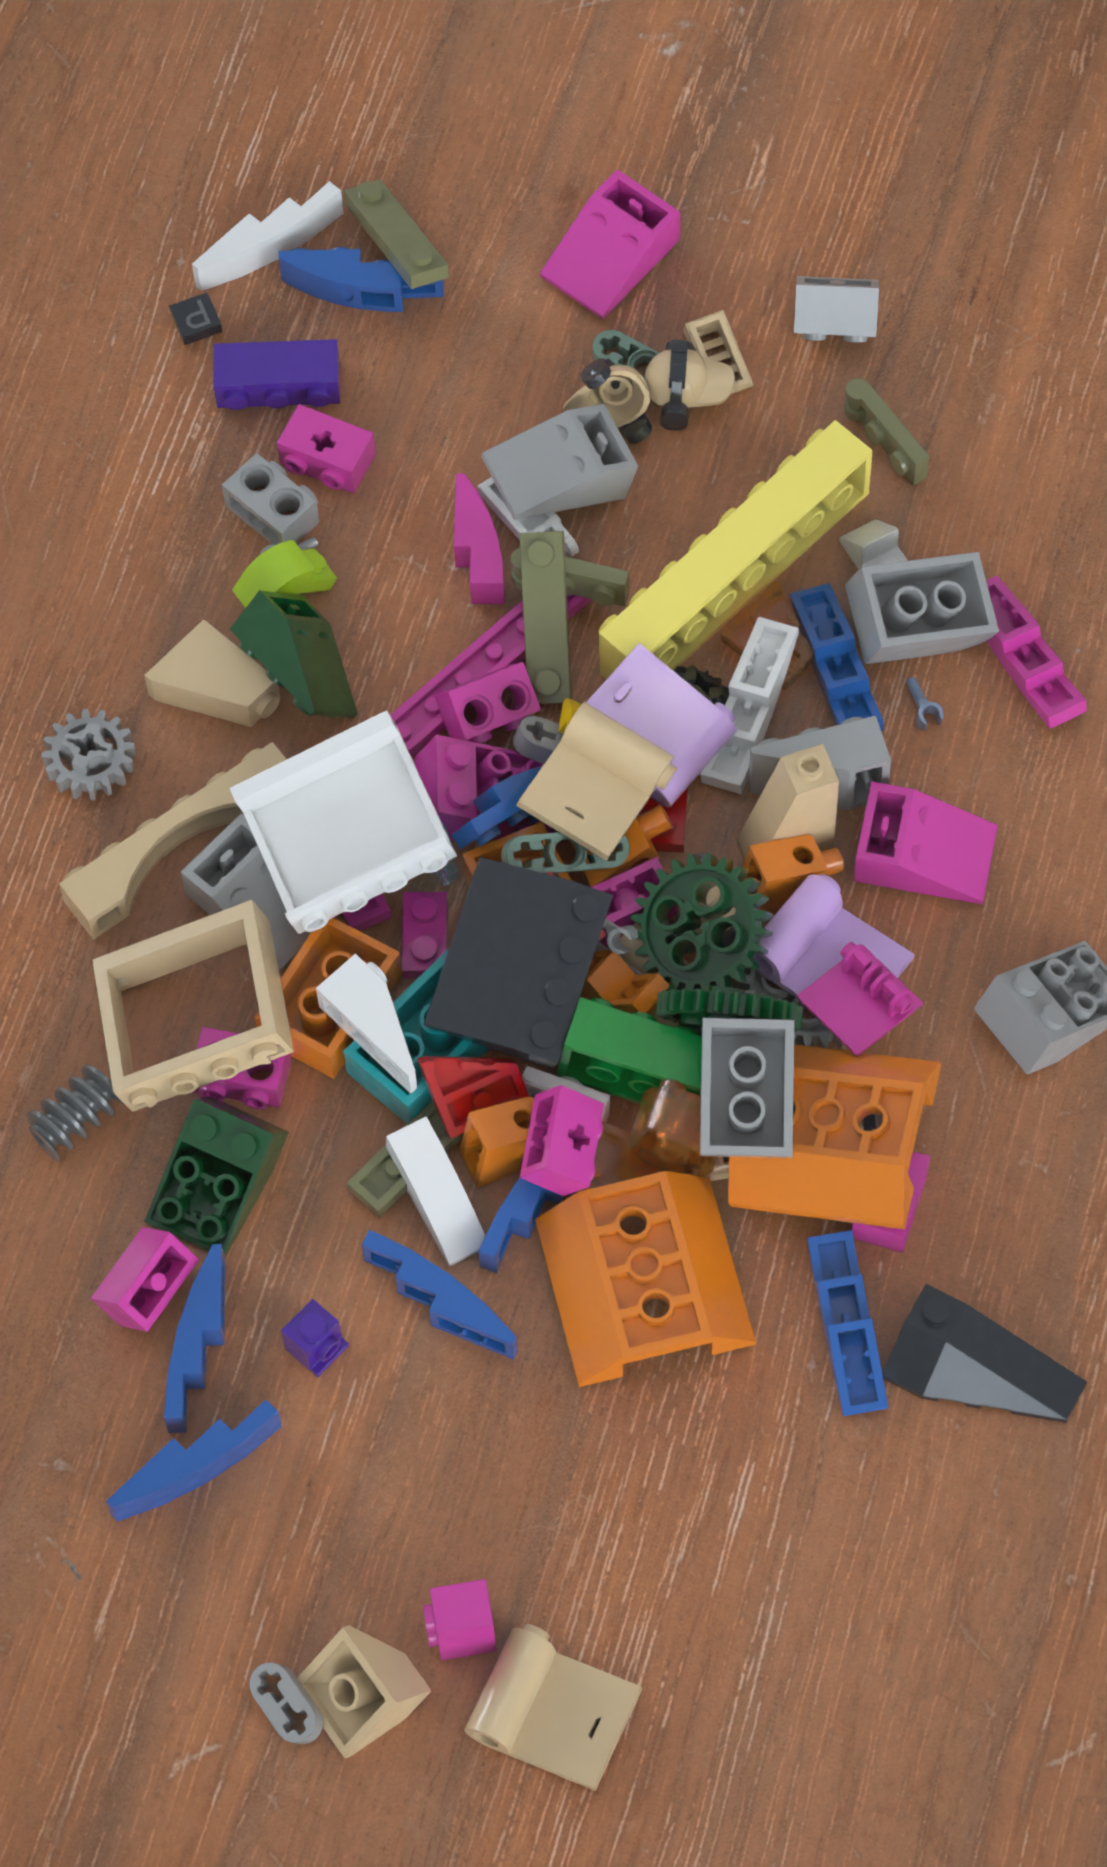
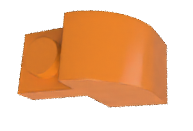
(616, 983)

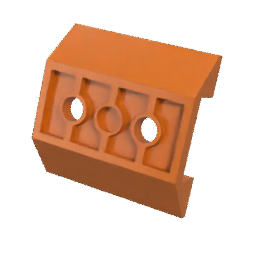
(835, 1164)
(609, 1275)

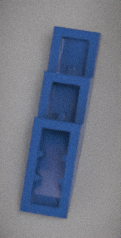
(835, 654)
(514, 1217)
(450, 1302)
(847, 1323)
(199, 1326)
(179, 1470)

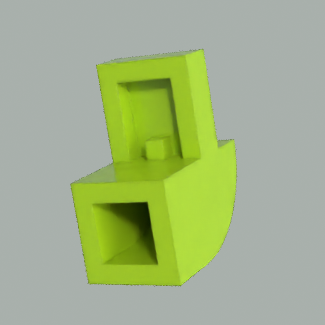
(286, 571)

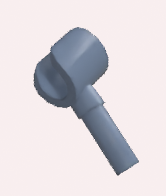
(923, 705)

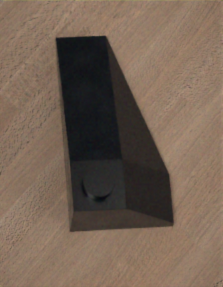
(969, 1359)

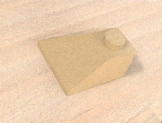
(362, 1688)

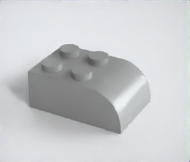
(921, 607)
(747, 1088)

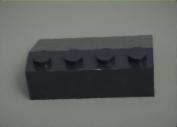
(518, 961)

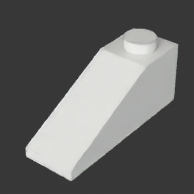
(363, 1008)

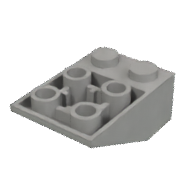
(563, 464)
(853, 748)
(234, 873)
(1048, 1006)

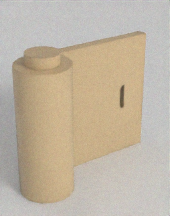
(597, 781)
(547, 1707)

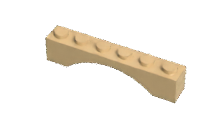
(106, 887)

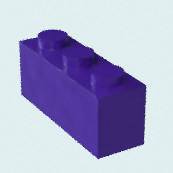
(276, 374)

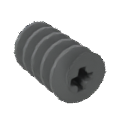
(72, 1110)

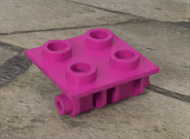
(859, 999)

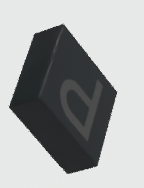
(195, 318)

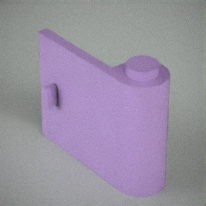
(667, 714)
(812, 933)

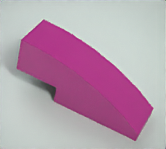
(477, 545)

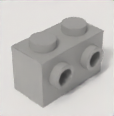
(836, 308)

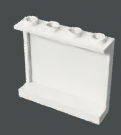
(344, 822)

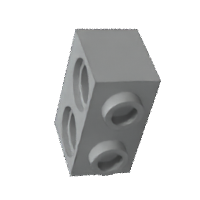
(264, 508)

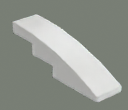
(258, 243)
(752, 701)

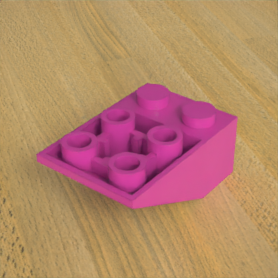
(612, 244)
(463, 770)
(923, 845)

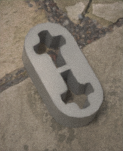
(545, 742)
(277, 1709)

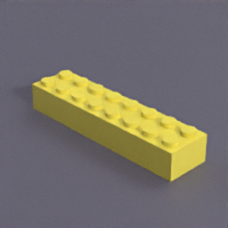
(742, 552)

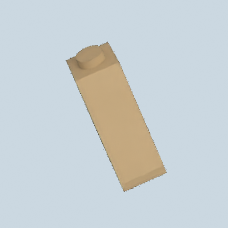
(213, 679)

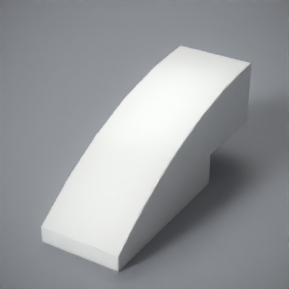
(436, 1190)

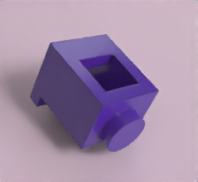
(314, 1338)

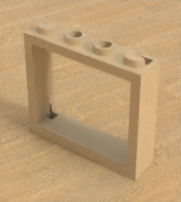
(169, 953)

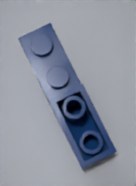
(346, 281)
(496, 807)

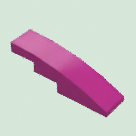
(1030, 659)

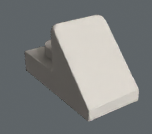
(873, 544)

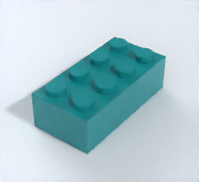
(421, 1041)

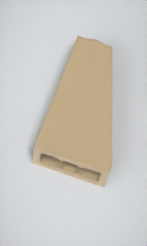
(796, 802)

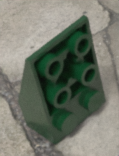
(297, 651)
(215, 1174)

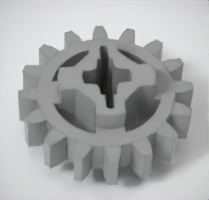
(92, 759)

